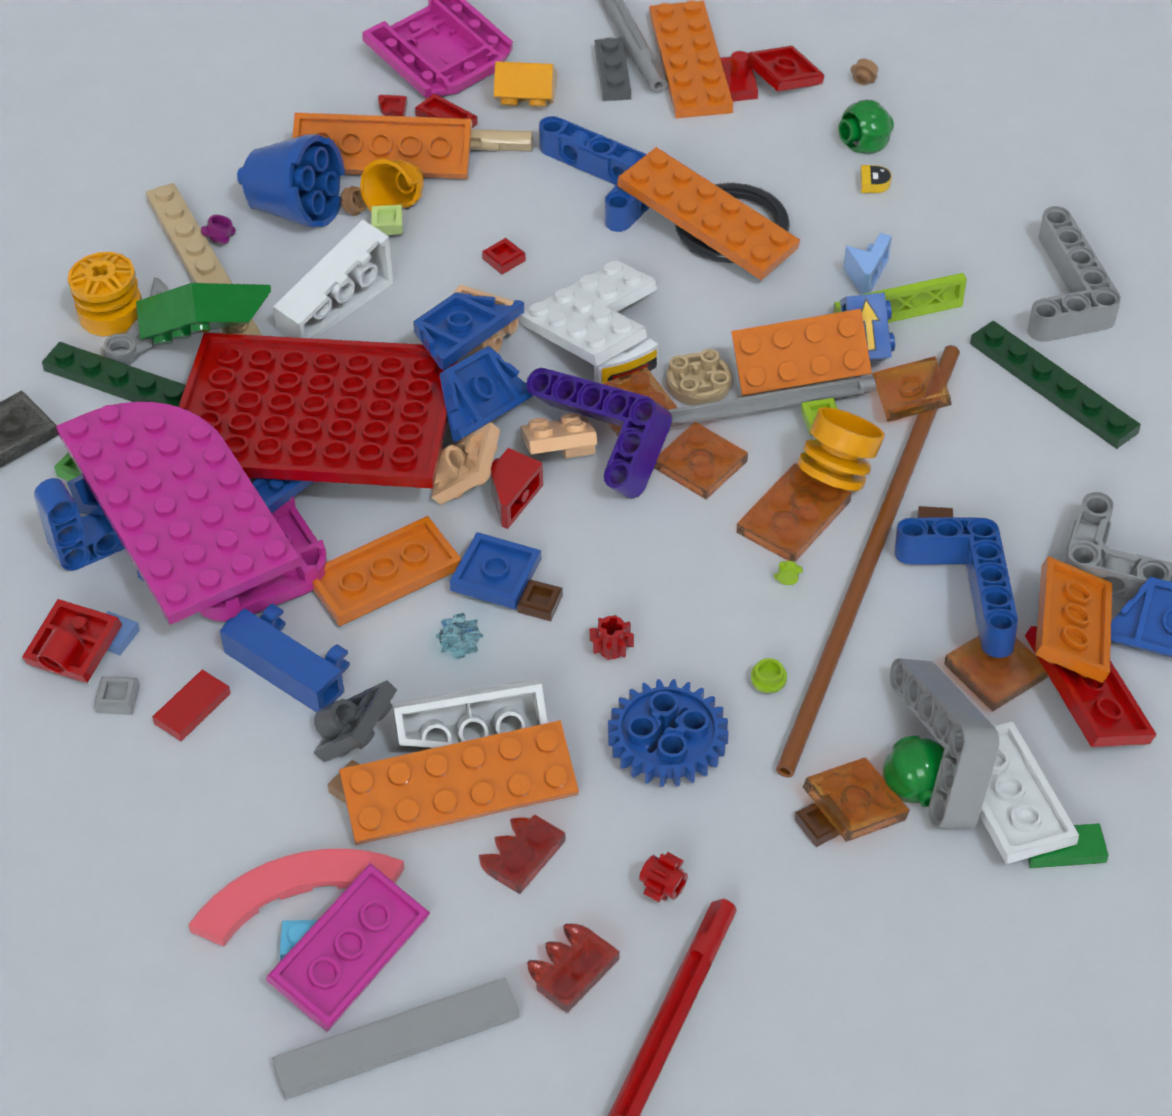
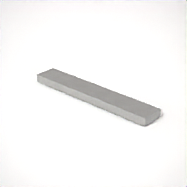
(395, 1038)

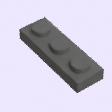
(612, 69)

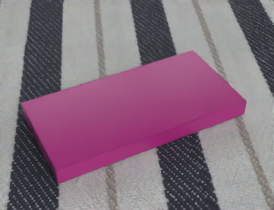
(347, 947)

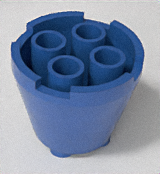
(295, 180)

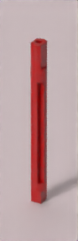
(674, 1010)

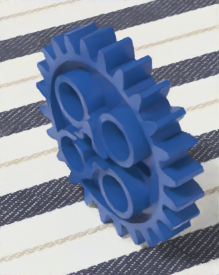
(697, 737)

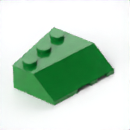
(197, 309)

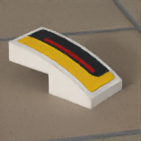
(623, 364)

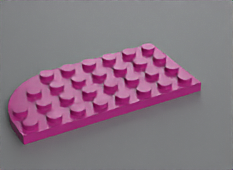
(178, 504)

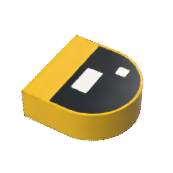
(874, 179)

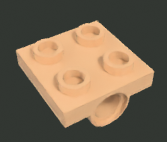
(570, 434)
(465, 464)

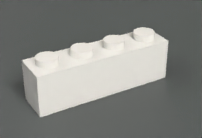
(469, 714)

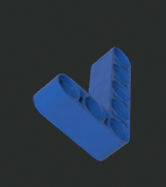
(73, 538)
(980, 547)

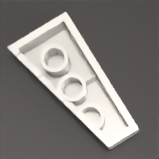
(337, 284)

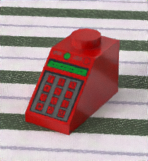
(514, 484)

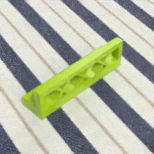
(923, 297)

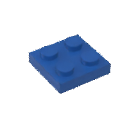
(495, 570)

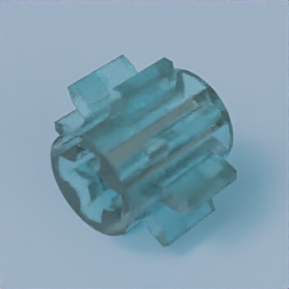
(450, 633)

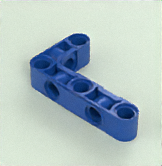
(598, 157)

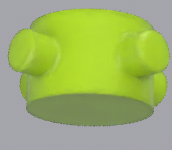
(788, 572)

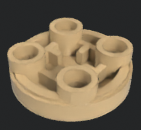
(699, 377)

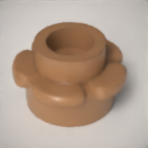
(864, 71)
(352, 201)

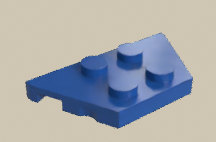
(462, 325)
(480, 391)
(1146, 619)

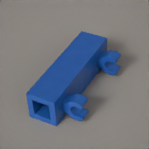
(282, 660)

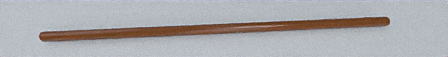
(860, 581)

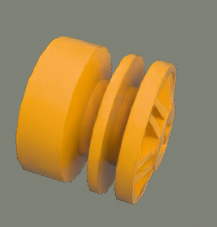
(104, 293)
(840, 449)

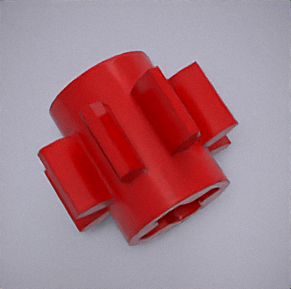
(611, 637)
(663, 877)

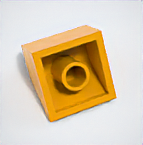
(524, 83)

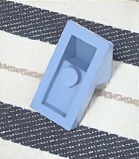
(866, 266)

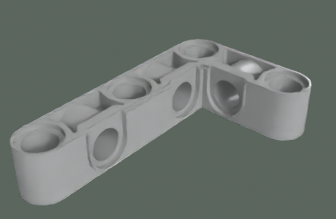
(1090, 554)

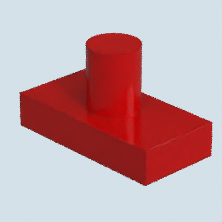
(739, 77)

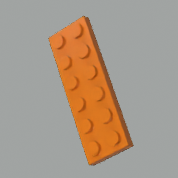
(690, 59)
(433, 144)
(708, 213)
(458, 782)

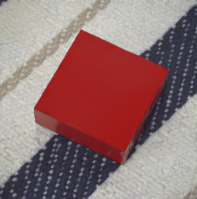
(503, 256)

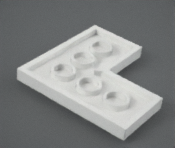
(587, 316)

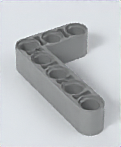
(1092, 295)
(961, 729)

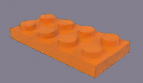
(801, 352)
(385, 570)
(1074, 619)

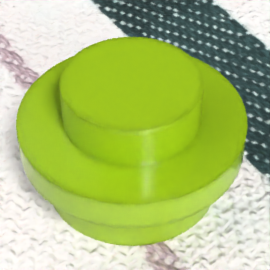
(768, 676)

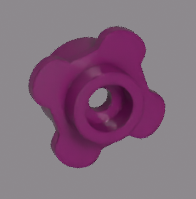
(219, 229)

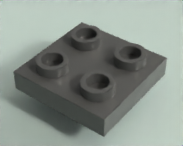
(356, 718)

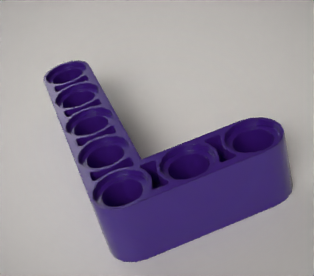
(641, 419)

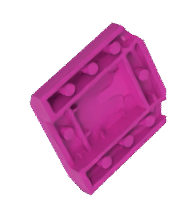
(441, 47)

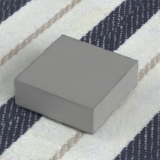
(116, 695)

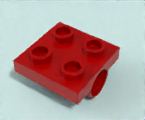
(72, 640)

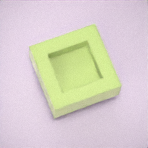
(387, 219)

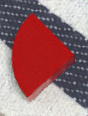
(392, 105)

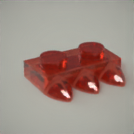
(523, 854)
(574, 967)

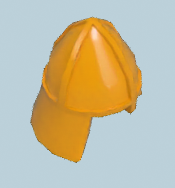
(391, 183)

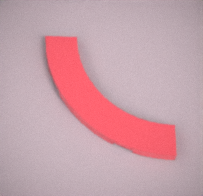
(282, 879)

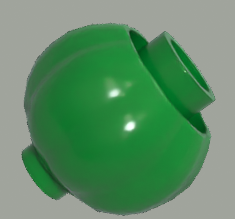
(866, 123)
(913, 768)

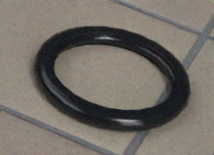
(747, 192)

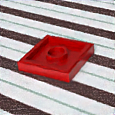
(785, 68)

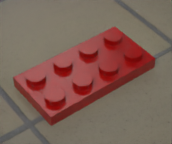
(1102, 710)

